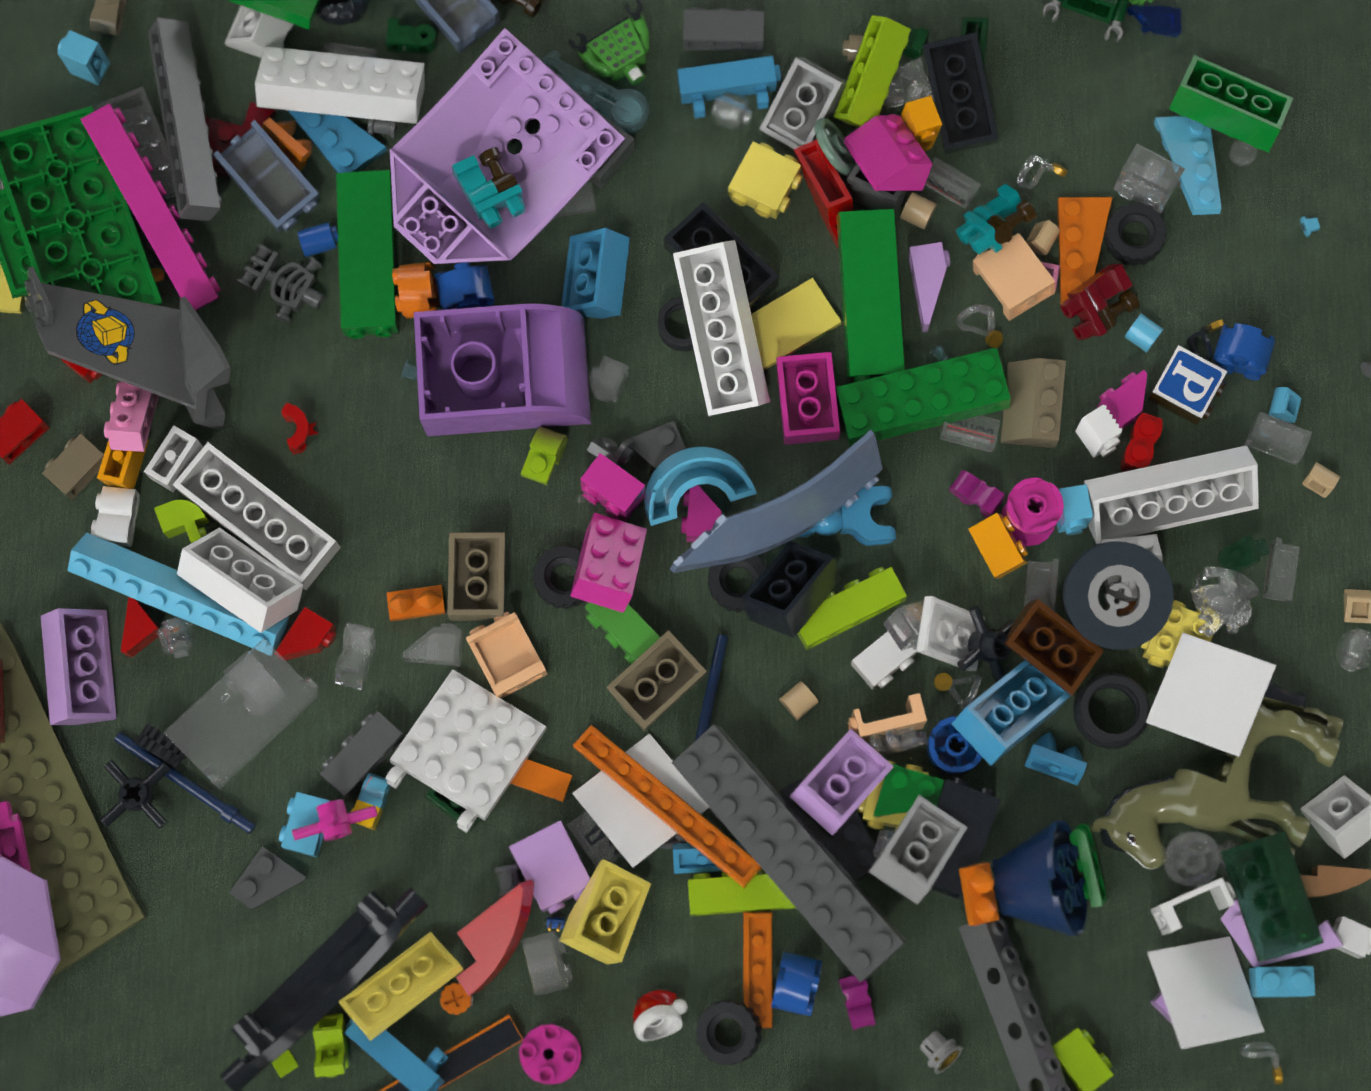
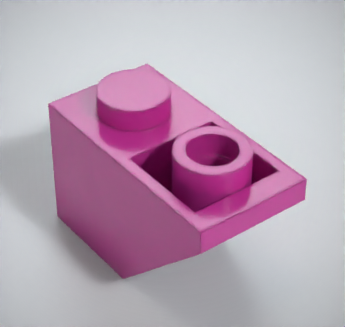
(1127, 400)
(701, 513)

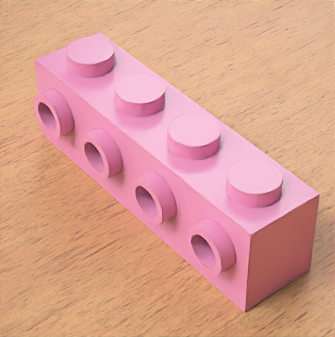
(130, 418)

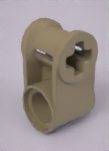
(107, 16)

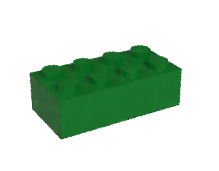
(1231, 103)

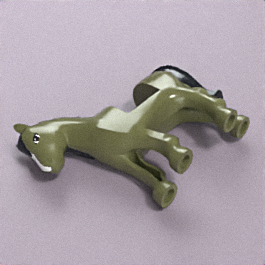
(1225, 801)

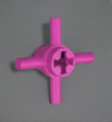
(334, 821)

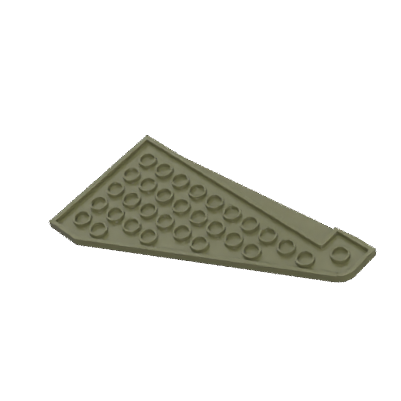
(58, 825)

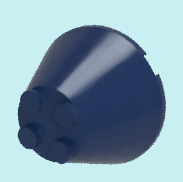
(1043, 882)

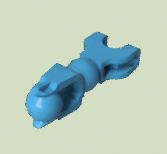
(858, 521)

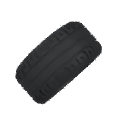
(1127, 686)

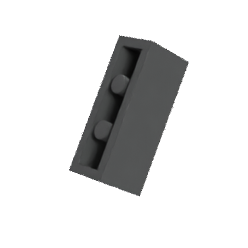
(723, 29)
(361, 754)

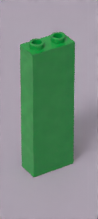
(366, 254)
(870, 293)

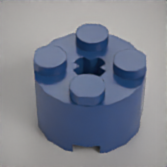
(464, 287)
(1244, 351)
(943, 758)
(796, 983)

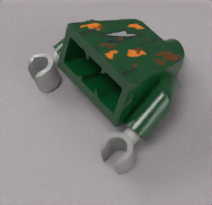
(1098, 9)

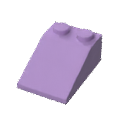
(841, 781)

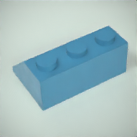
(596, 273)

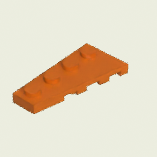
(1080, 239)

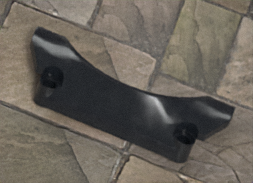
(320, 983)

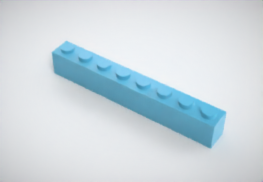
(162, 589)

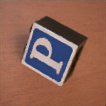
(1189, 386)

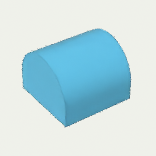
(1143, 332)
(1285, 404)

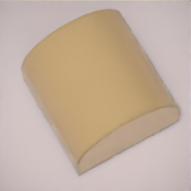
(918, 210)
(1042, 237)
(1321, 480)
(799, 700)

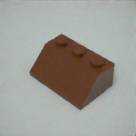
(1052, 646)

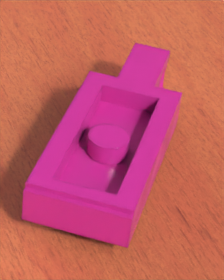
(12, 837)

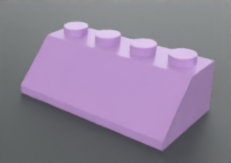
(78, 666)

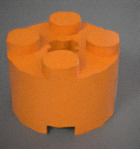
(415, 288)

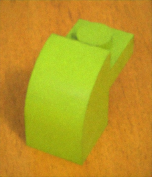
(544, 453)
(182, 517)
(330, 1046)

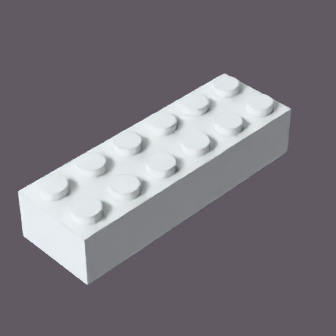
(340, 84)
(721, 327)
(1173, 494)
(256, 515)

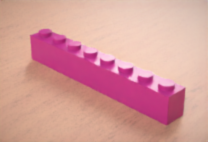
(149, 206)

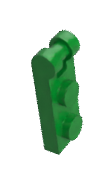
(1089, 864)

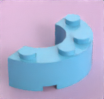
(693, 468)

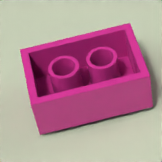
(807, 398)
(608, 562)

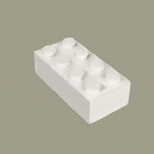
(240, 579)

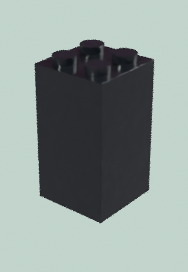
(977, 813)

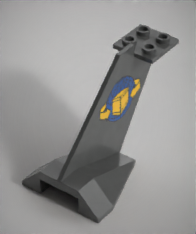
(135, 343)

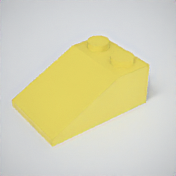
(606, 913)

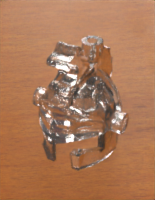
(1223, 602)

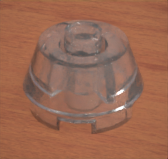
(1192, 859)

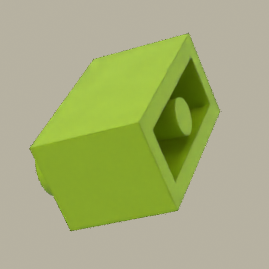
(1081, 1061)

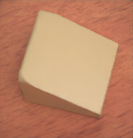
(1357, 606)

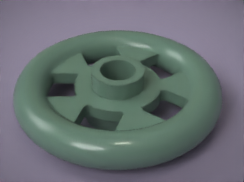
(832, 144)

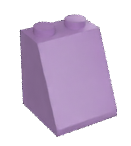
(552, 866)

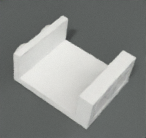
(1166, 916)

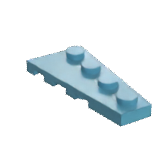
(1192, 148)

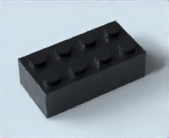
(960, 93)
(705, 228)
(848, 845)

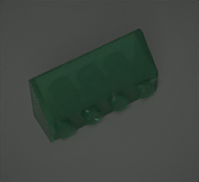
(1271, 897)

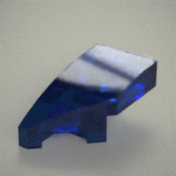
(1158, 19)

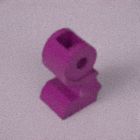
(973, 491)
(857, 1002)

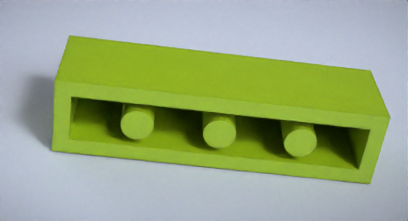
(872, 71)
(853, 606)
(726, 896)

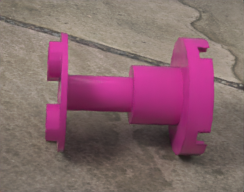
(1034, 510)
(534, 1054)

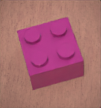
(612, 488)

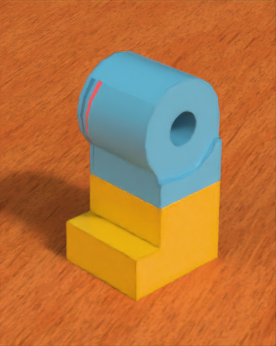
(372, 793)

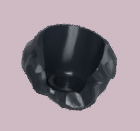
(341, 11)

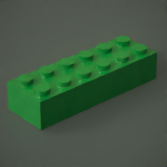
(924, 396)

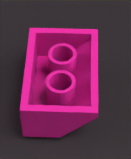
(889, 155)

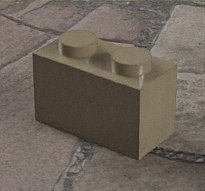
(74, 466)

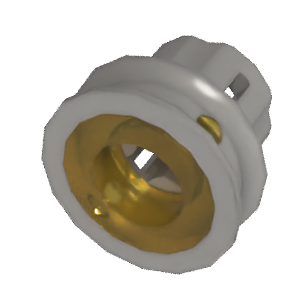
(940, 1051)

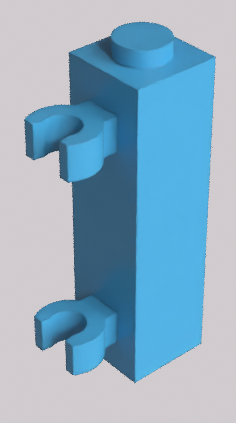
(738, 77)
(400, 1060)

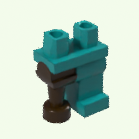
(491, 195)
(993, 223)

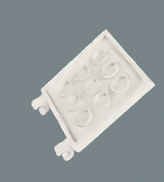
(466, 747)

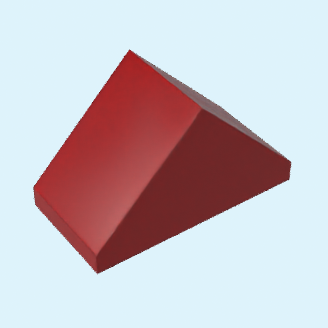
(138, 629)

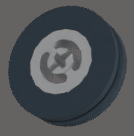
(1104, 625)

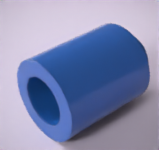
(318, 239)

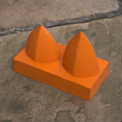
(281, 133)
(416, 603)
(979, 893)

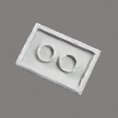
(945, 631)

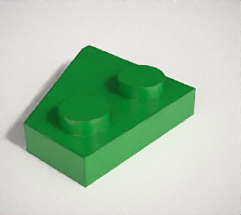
(902, 788)

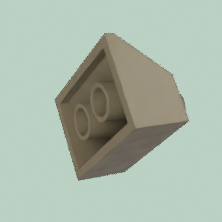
(1035, 402)
(476, 576)
(656, 680)

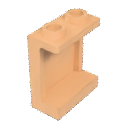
(1015, 276)
(506, 655)
(914, 718)

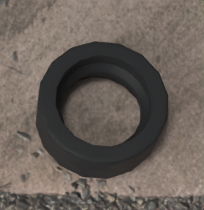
(669, 340)

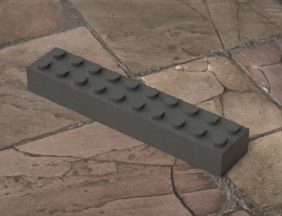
(789, 853)

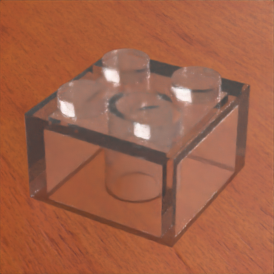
(1148, 178)

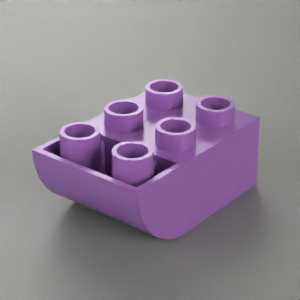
(501, 368)

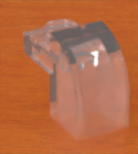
(356, 656)

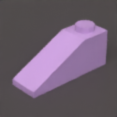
(928, 270)

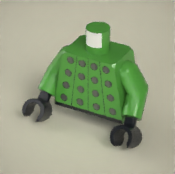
(618, 49)

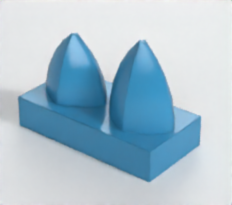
(1045, 759)

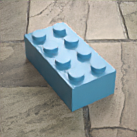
(1009, 711)

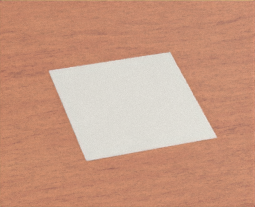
(1211, 694)
(624, 819)
(1205, 983)

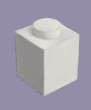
(1353, 936)

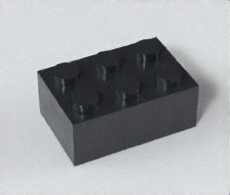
(791, 589)

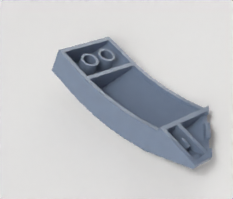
(789, 515)

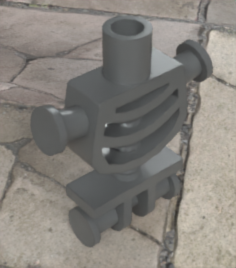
(299, 282)

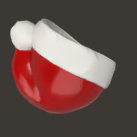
(658, 1015)

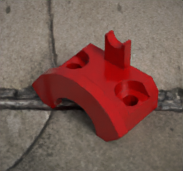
(297, 442)

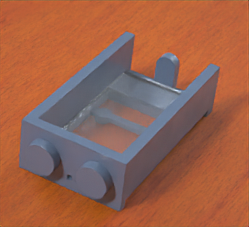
(461, 19)
(268, 178)

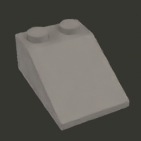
(802, 99)
(918, 850)

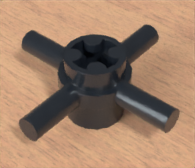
(986, 645)
(146, 793)

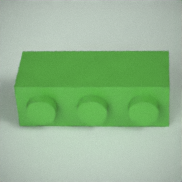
(623, 629)

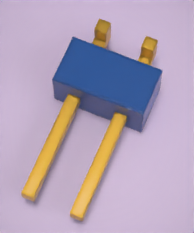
(553, 922)

